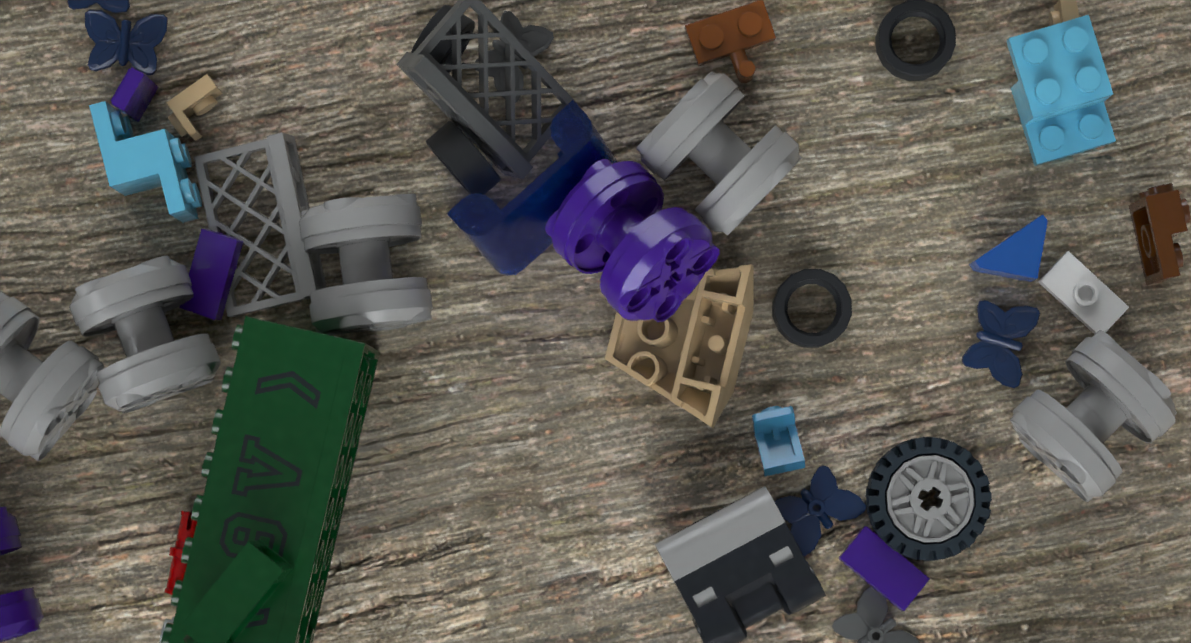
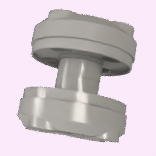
(698, 132)
(362, 236)
(136, 307)
(45, 393)
(1114, 395)

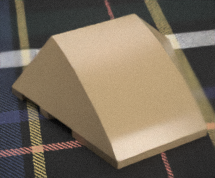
(696, 350)

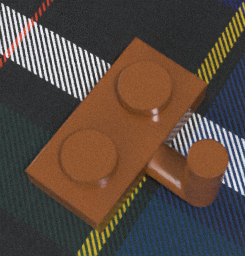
(731, 35)

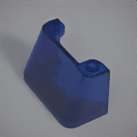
(517, 233)

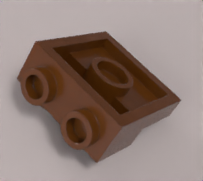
(1155, 221)

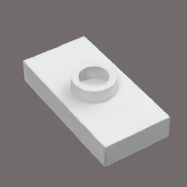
(1083, 294)

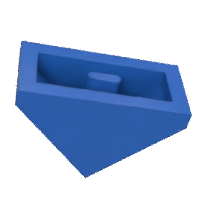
(1017, 255)

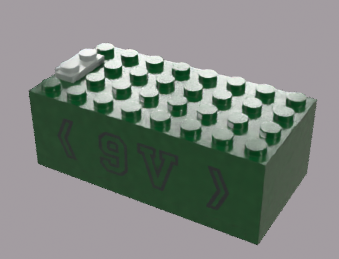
(278, 471)

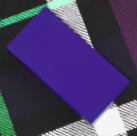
(134, 94)
(212, 273)
(883, 568)

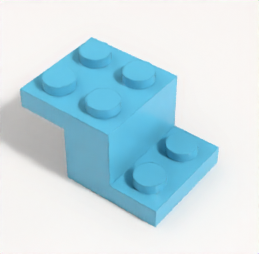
(1061, 90)
(145, 161)

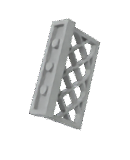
(291, 200)

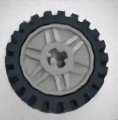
(938, 529)

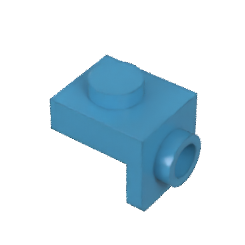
(778, 440)

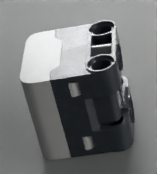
(739, 568)

